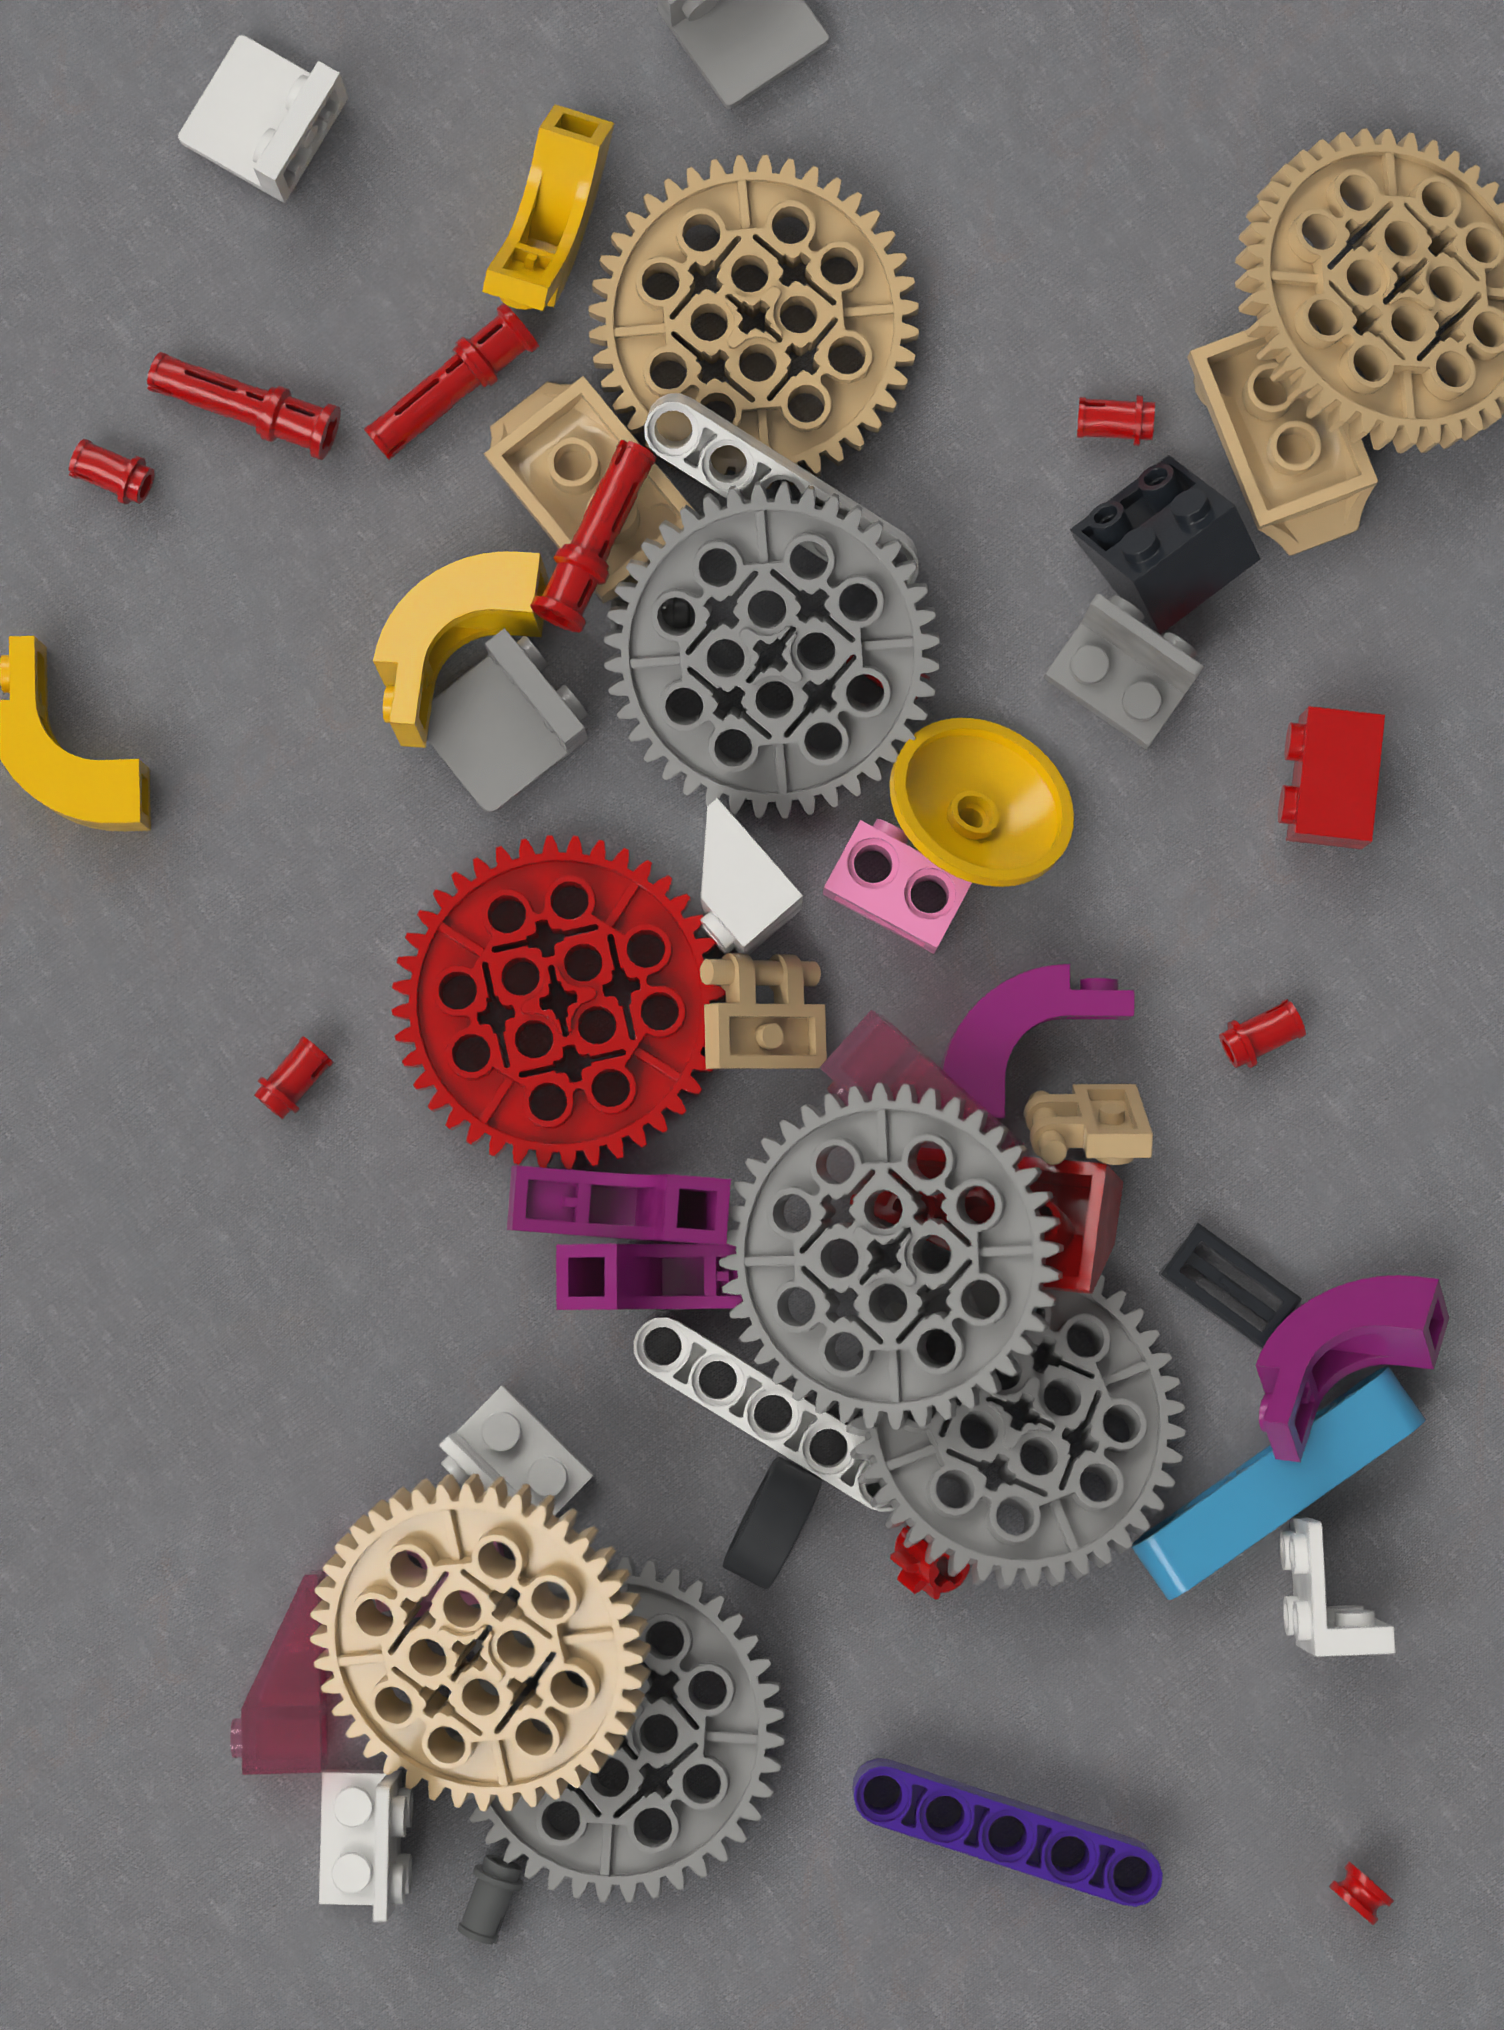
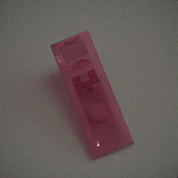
(883, 1054)
(285, 1710)

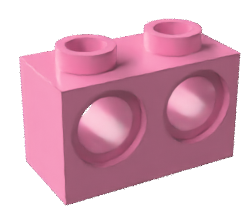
(890, 900)

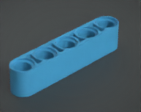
(1272, 1491)

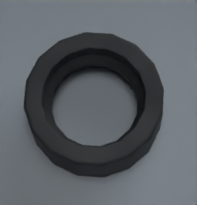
(772, 1523)

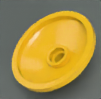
(981, 802)

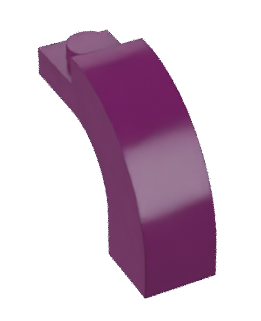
(991, 1029)
(619, 1205)
(643, 1276)
(1338, 1333)

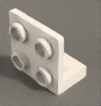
(264, 116)
(515, 1445)
(1317, 1627)
(361, 1840)

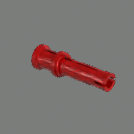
(474, 364)
(271, 411)
(583, 561)

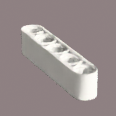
(762, 464)
(739, 1406)

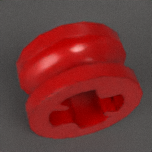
(1361, 1893)

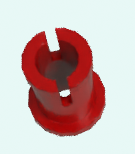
(1116, 419)
(112, 472)
(1261, 1034)
(292, 1078)

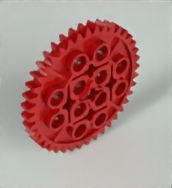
(465, 943)

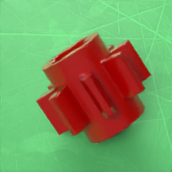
(918, 1574)

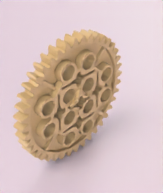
(743, 213)
(1293, 285)
(588, 1633)

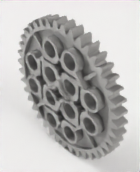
(762, 539)
(885, 1146)
(1058, 1518)
(729, 1737)

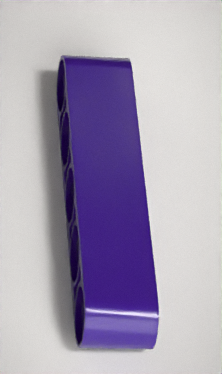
(1032, 1850)

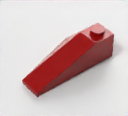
(1083, 1198)

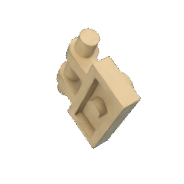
(763, 1035)
(1095, 1117)

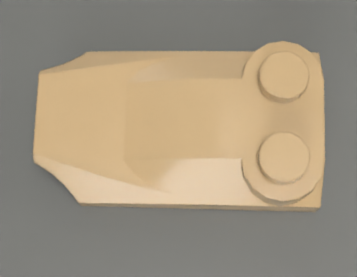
(553, 459)
(1291, 470)

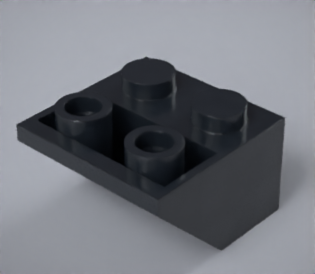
(1167, 542)

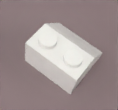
(741, 886)

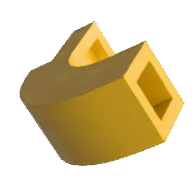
(552, 212)
(441, 615)
(86, 791)

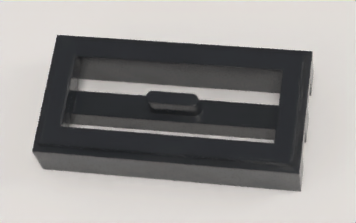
(1185, 1254)

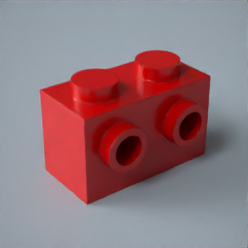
(1333, 777)

